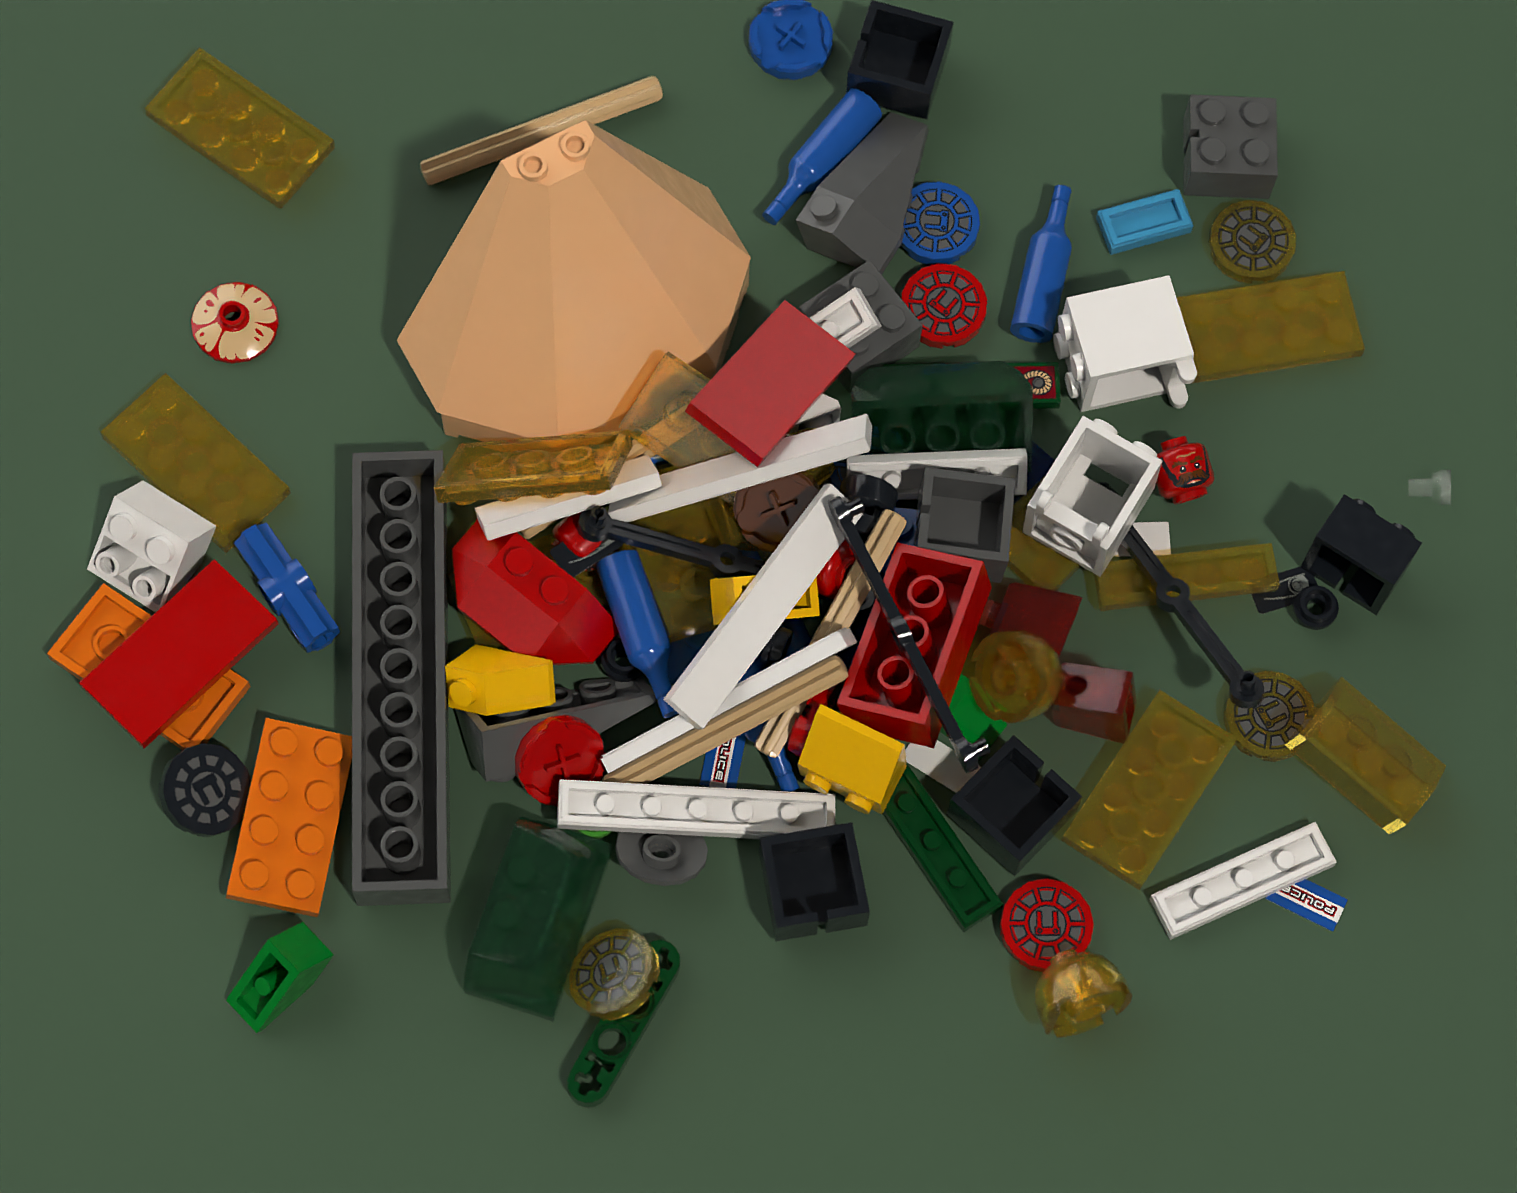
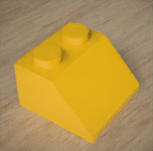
(851, 761)

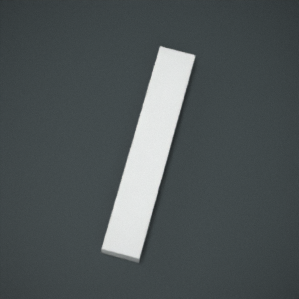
(735, 472)
(758, 612)
(742, 692)
(689, 809)

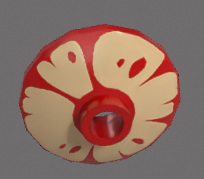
(237, 339)

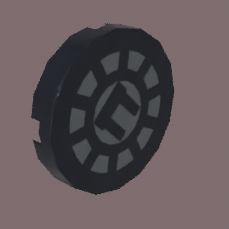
(204, 790)

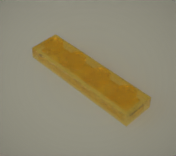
(1206, 572)

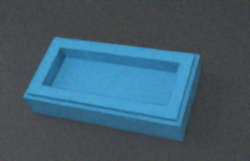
(1144, 221)

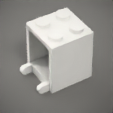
(1125, 345)
(1078, 513)

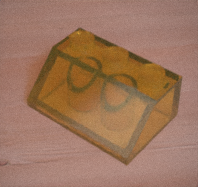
(1367, 757)

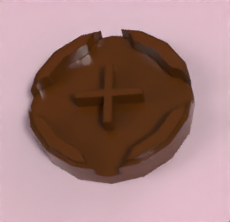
(772, 508)

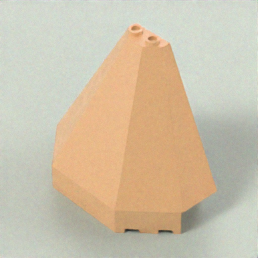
(574, 291)

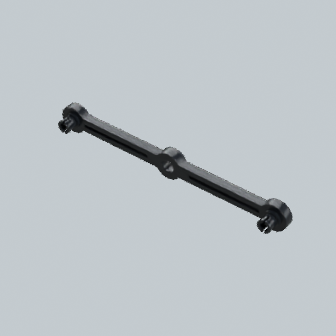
(597, 526)
(1245, 688)
(966, 752)

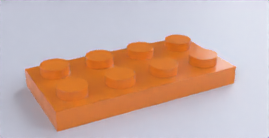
(103, 627)
(291, 818)

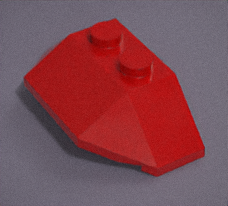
(528, 600)

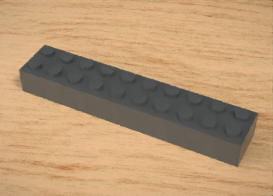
(399, 681)

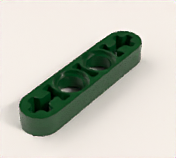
(632, 1029)

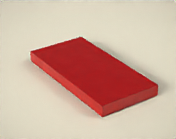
(770, 383)
(178, 653)

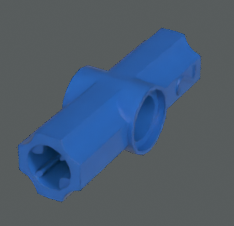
(286, 587)

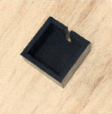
(902, 57)
(1370, 542)
(1008, 810)
(814, 881)

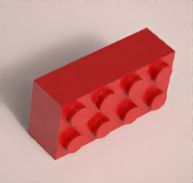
(942, 606)

